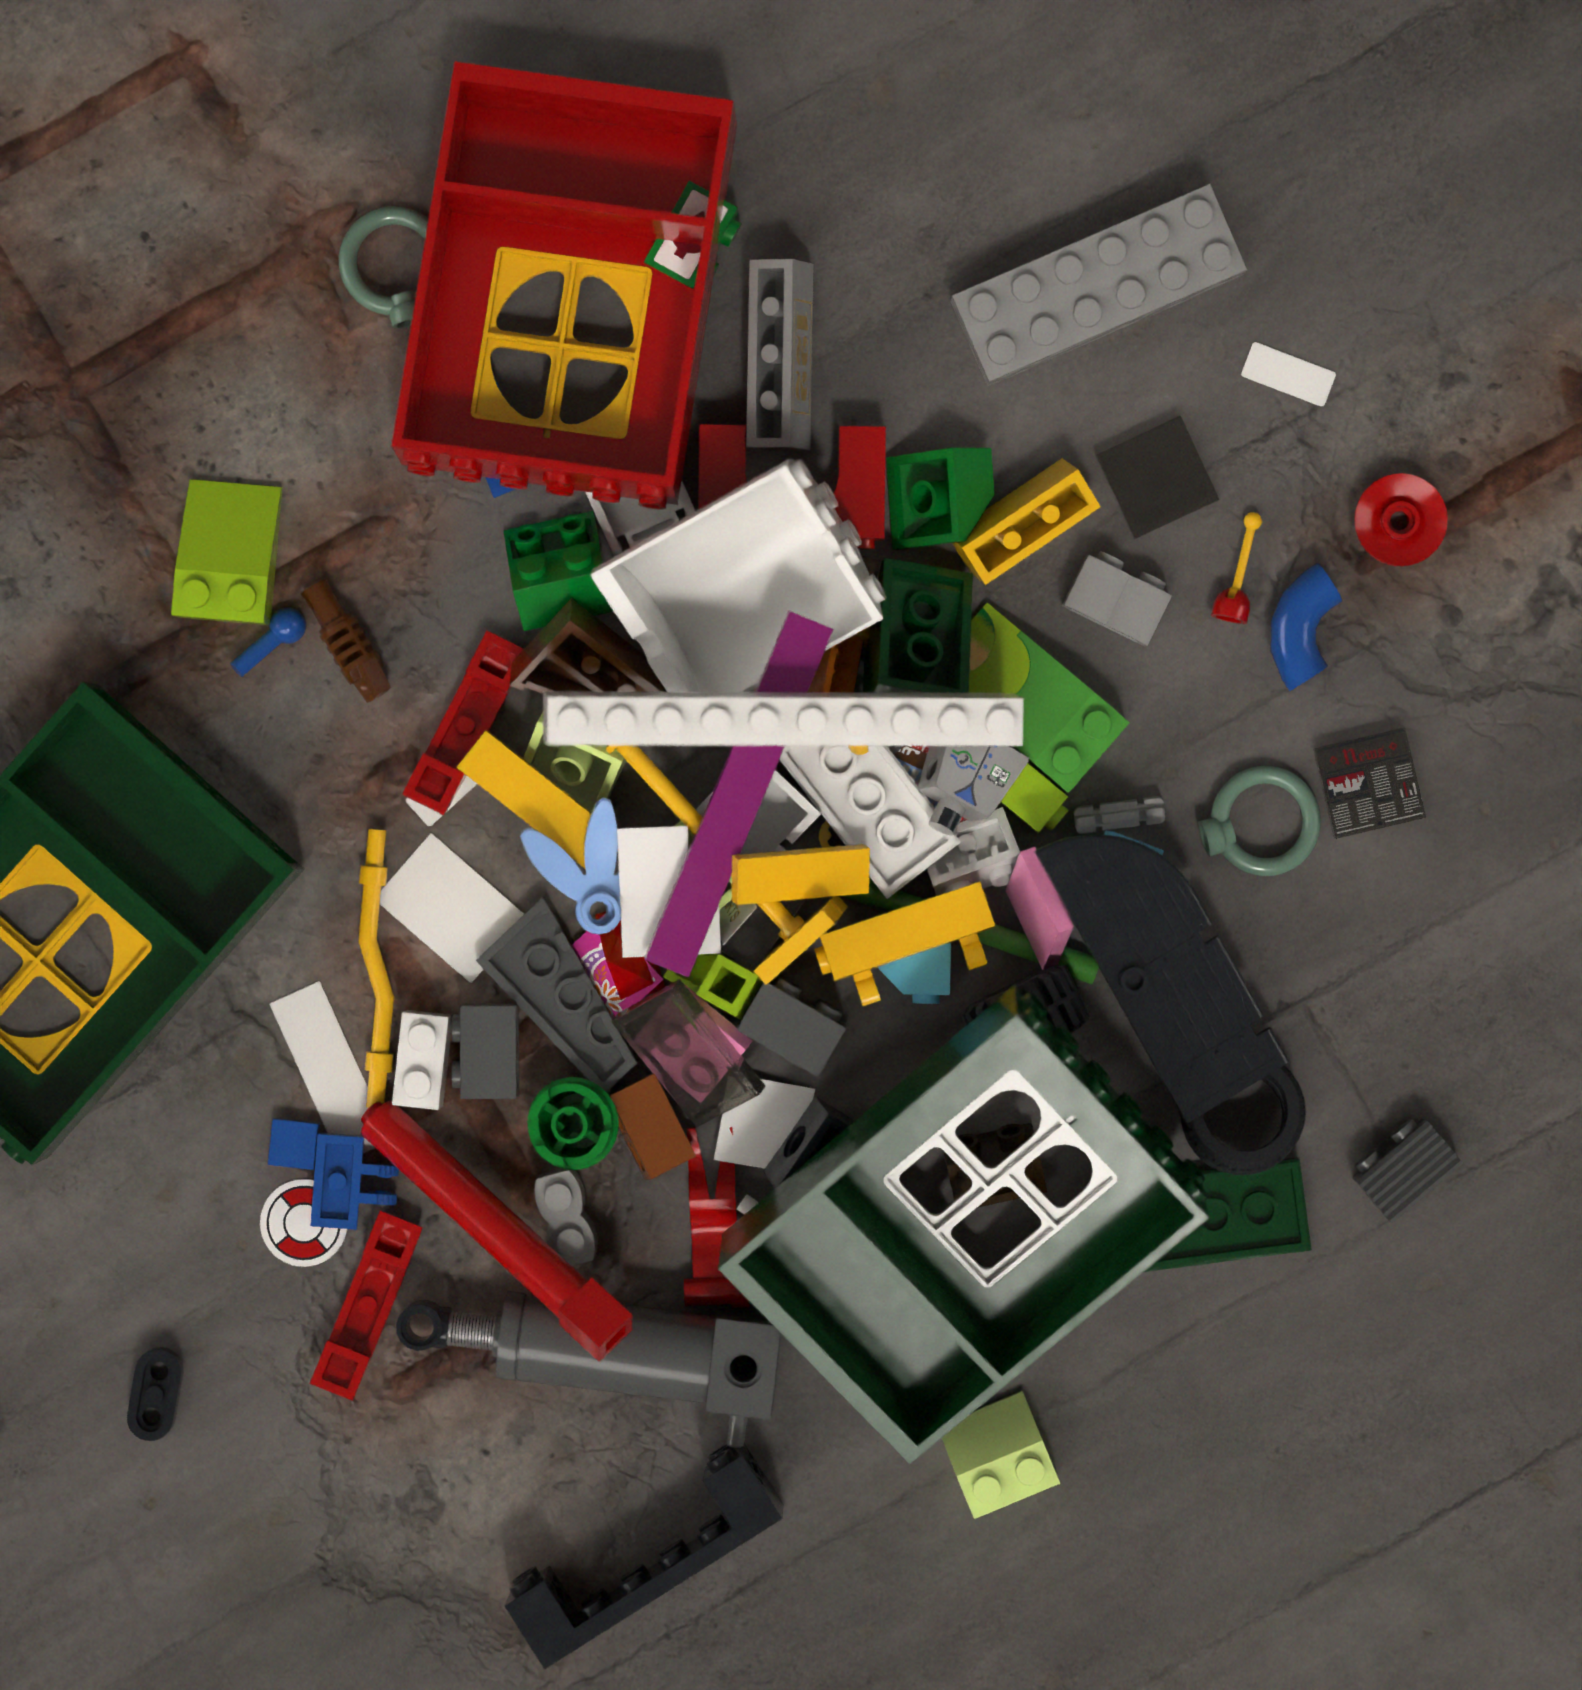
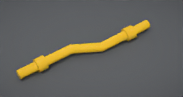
(373, 876)

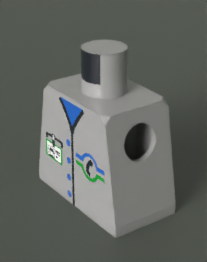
(967, 781)

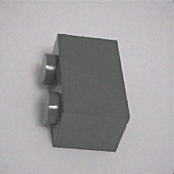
(487, 1051)

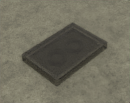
(688, 1053)

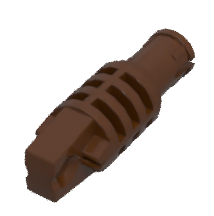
(347, 642)

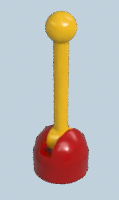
(1233, 603)

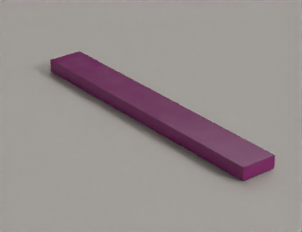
(733, 806)

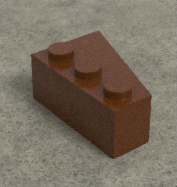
(581, 656)

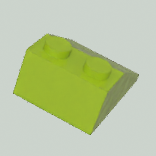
(227, 553)

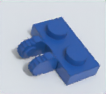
(338, 1181)

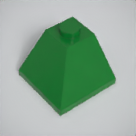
(938, 495)

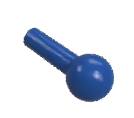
(285, 626)

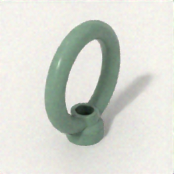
(400, 305)
(1219, 835)

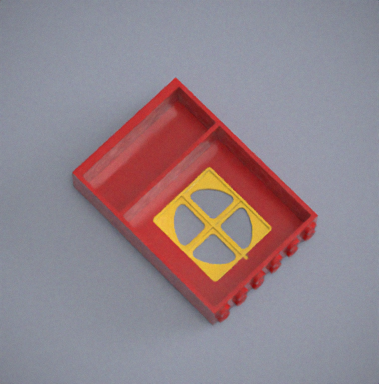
(582, 186)

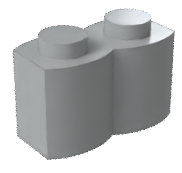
(1117, 599)
(562, 1203)

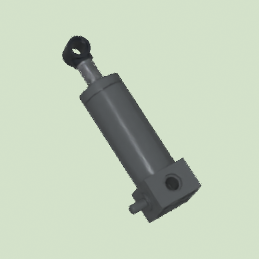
(662, 1357)

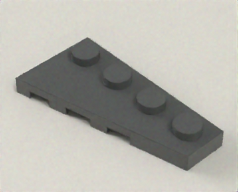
(553, 988)

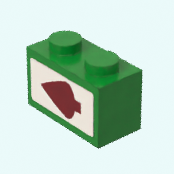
(681, 259)

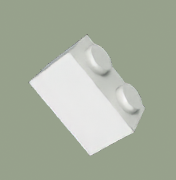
(422, 1059)

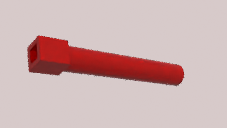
(580, 1304)

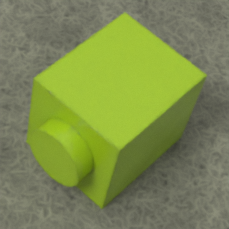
(1035, 800)

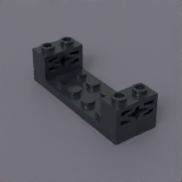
(558, 1628)

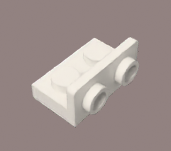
(983, 856)

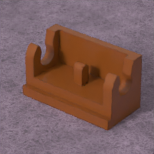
(651, 1127)

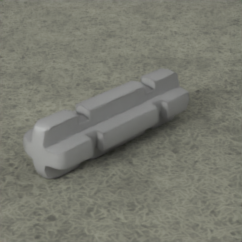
(1119, 814)

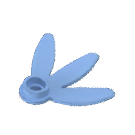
(600, 858)

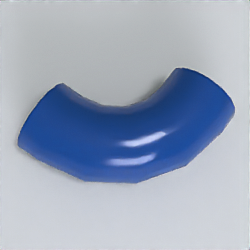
(1296, 623)

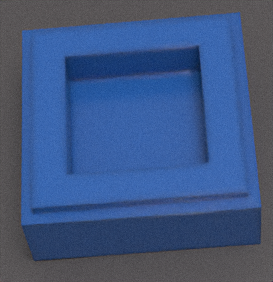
(293, 1143)

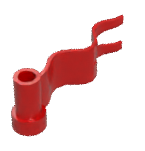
(708, 1222)

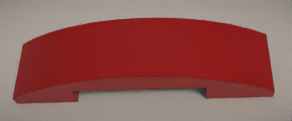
(466, 719)
(367, 1305)

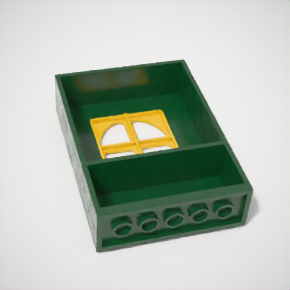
(154, 855)

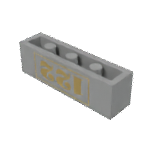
(779, 354)

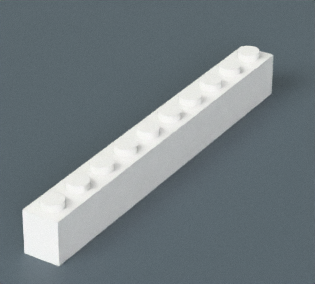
(782, 718)

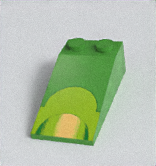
(1062, 717)

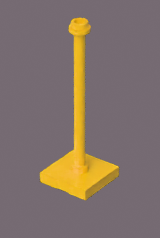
(794, 931)

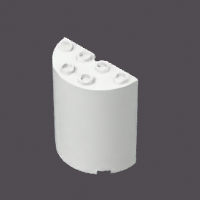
(721, 581)

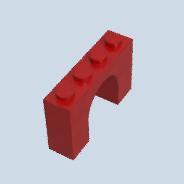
(859, 484)

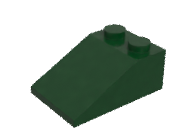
(923, 631)

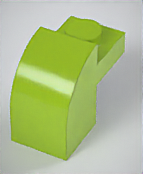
(721, 983)

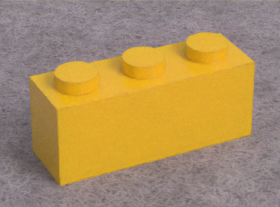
(1026, 520)

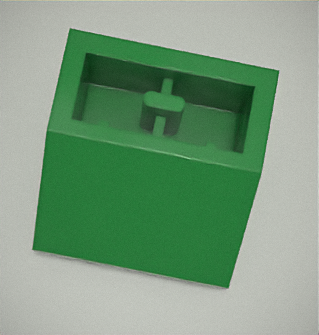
(552, 565)

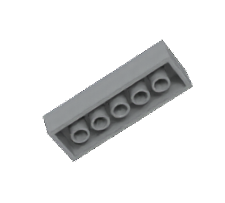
(1098, 285)

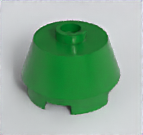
(573, 1123)

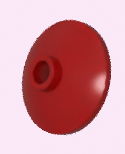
(1424, 513)

